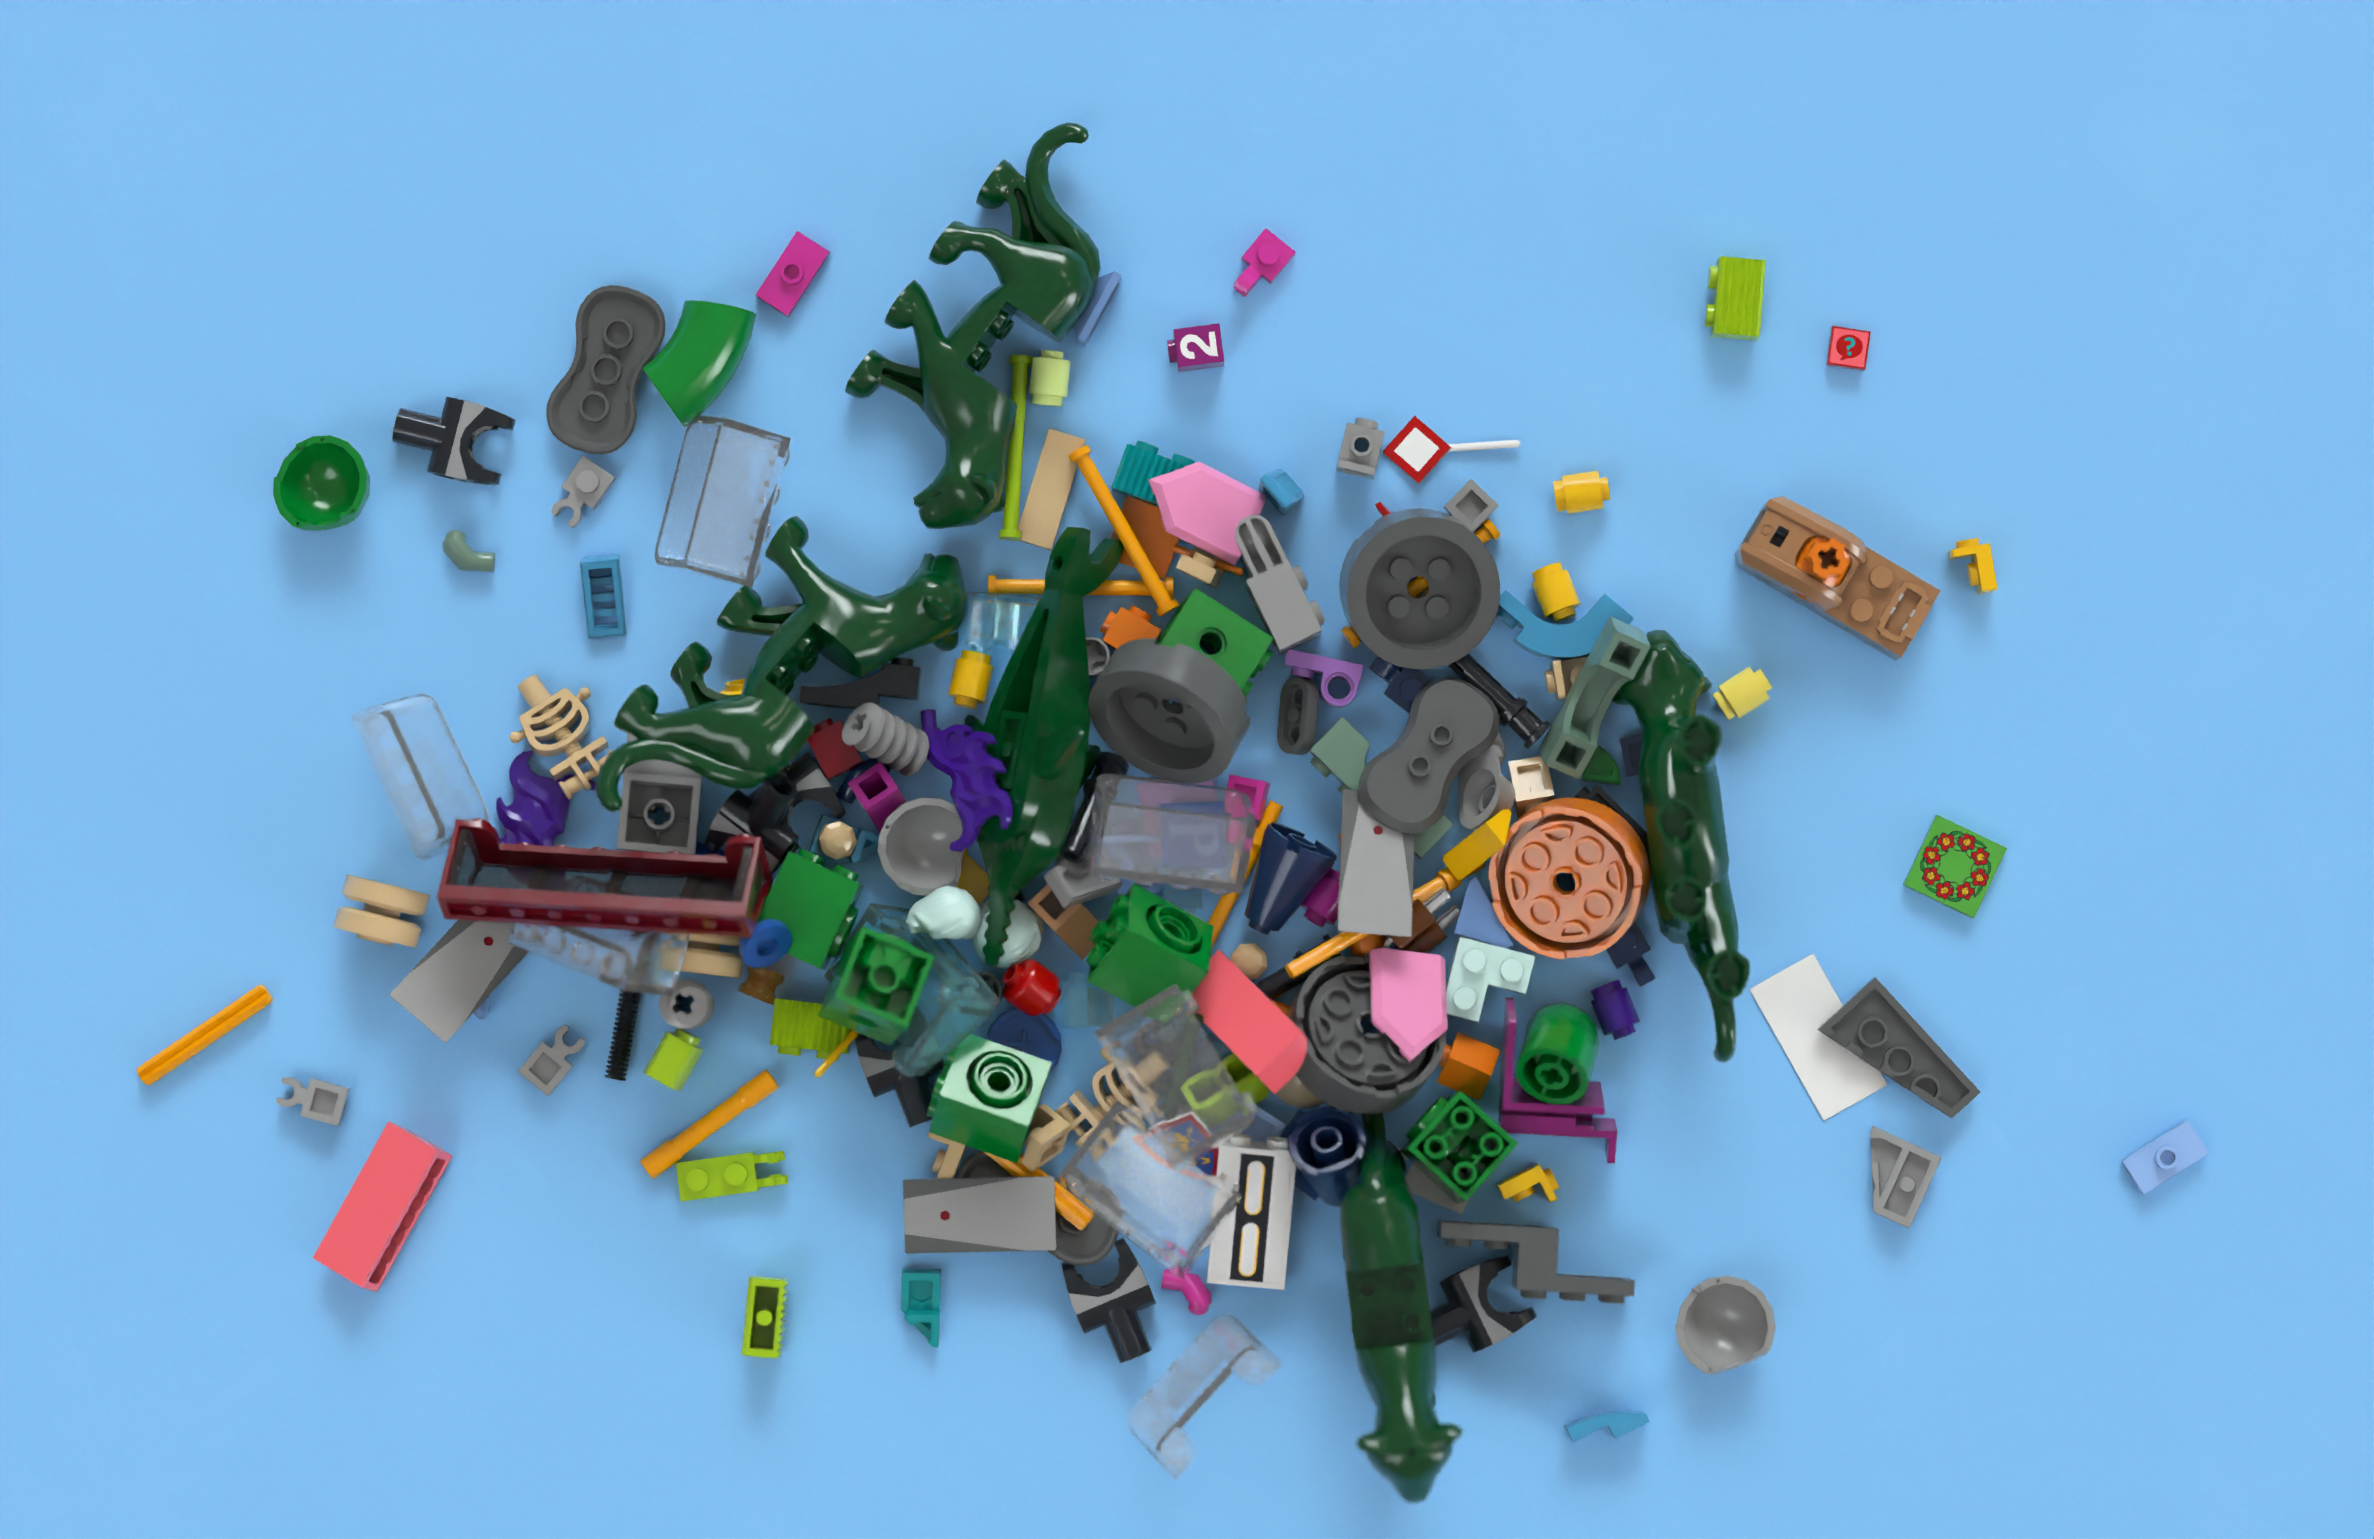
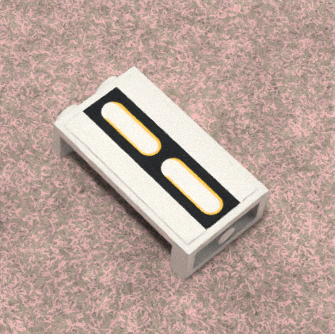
(1255, 1236)

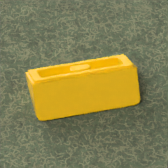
(1478, 845)

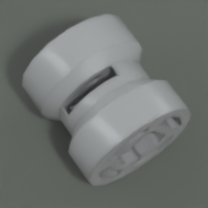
(1096, 651)

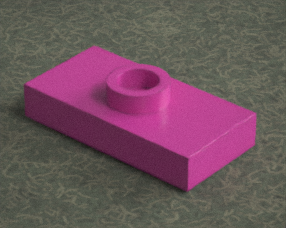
(792, 274)

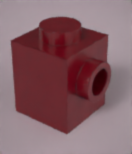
(831, 751)

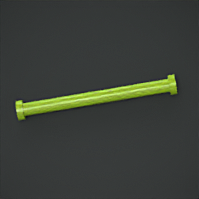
(1015, 452)

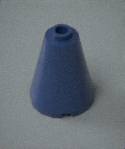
(1284, 876)
(1328, 1151)

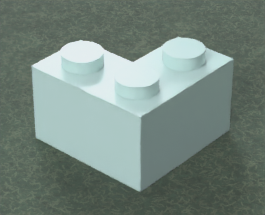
(1482, 965)

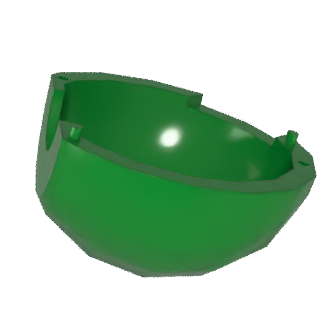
(321, 484)

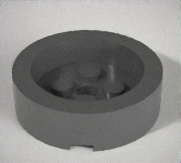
(1447, 616)
(1167, 740)
(1341, 1062)

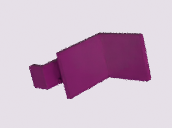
(1527, 1115)

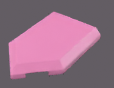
(1205, 508)
(1408, 997)

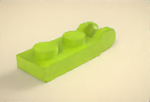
(725, 1175)

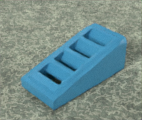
(1281, 490)
(598, 563)

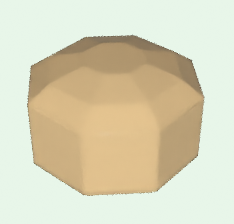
(836, 840)
(1249, 960)

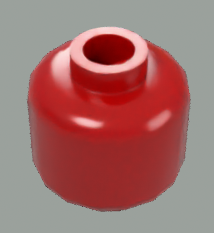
(1031, 987)

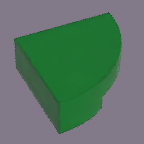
(1602, 768)

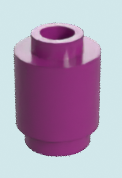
(1323, 901)

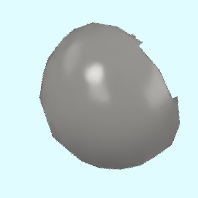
(917, 845)
(1725, 1324)

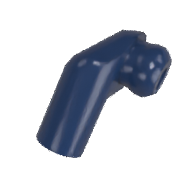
(845, 792)

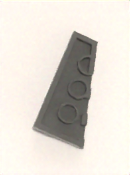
(1892, 1042)

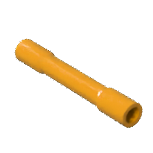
(744, 1098)

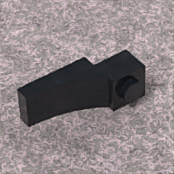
(894, 680)

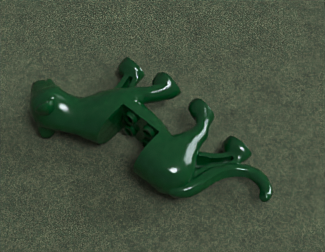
(1044, 280)
(762, 730)
(1687, 825)
(1393, 1321)

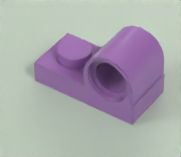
(1307, 664)

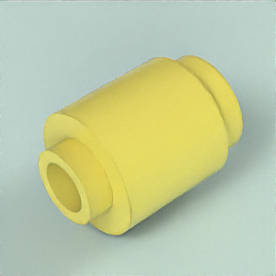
(1742, 693)

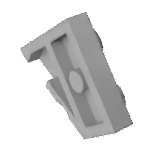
(1899, 1176)

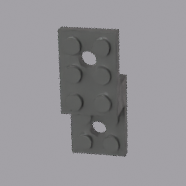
(1535, 1261)

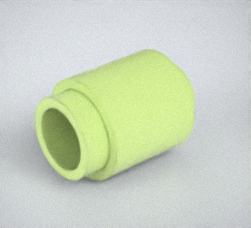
(1049, 378)

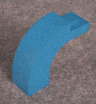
(1558, 640)

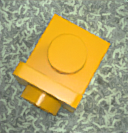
(1981, 570)
(1520, 1185)

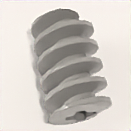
(886, 738)
(701, 1007)

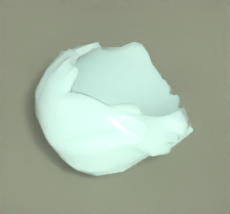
(946, 914)
(1023, 935)

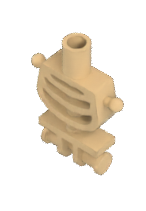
(547, 711)
(1095, 1114)

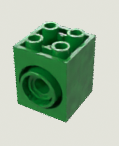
(1225, 635)
(814, 906)
(1148, 948)
(876, 985)
(988, 1096)
(1457, 1145)

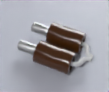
(1426, 930)

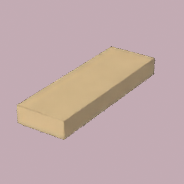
(1049, 489)

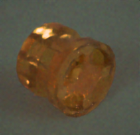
(761, 984)

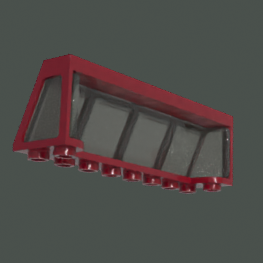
(603, 885)

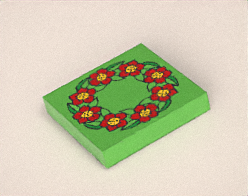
(1954, 866)

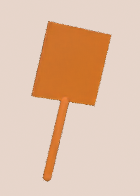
(1156, 543)

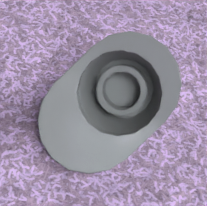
(1483, 790)

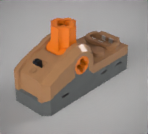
(1835, 575)

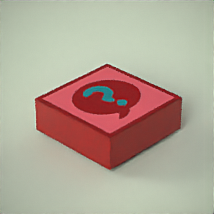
(1848, 348)

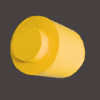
(1581, 492)
(1555, 592)
(971, 679)

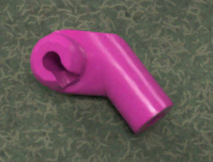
(1192, 1288)

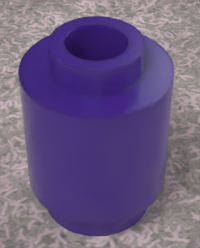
(1614, 1010)

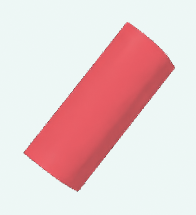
(1250, 1023)
(382, 1207)

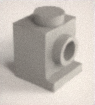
(1356, 462)

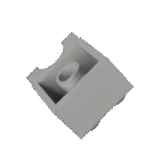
(1276, 586)
(659, 785)

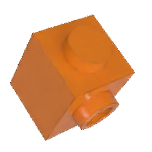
(1128, 626)
(1467, 1065)

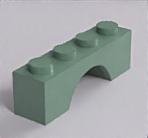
(1577, 725)
(1343, 755)

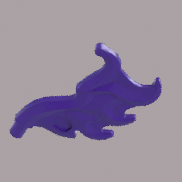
(973, 775)
(537, 808)

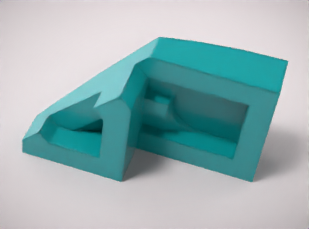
(922, 1301)

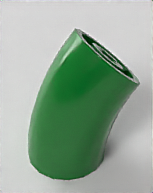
(700, 356)
(1558, 1054)

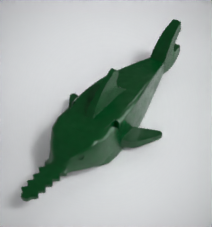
(1042, 729)

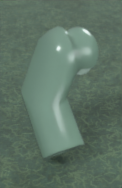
(462, 555)

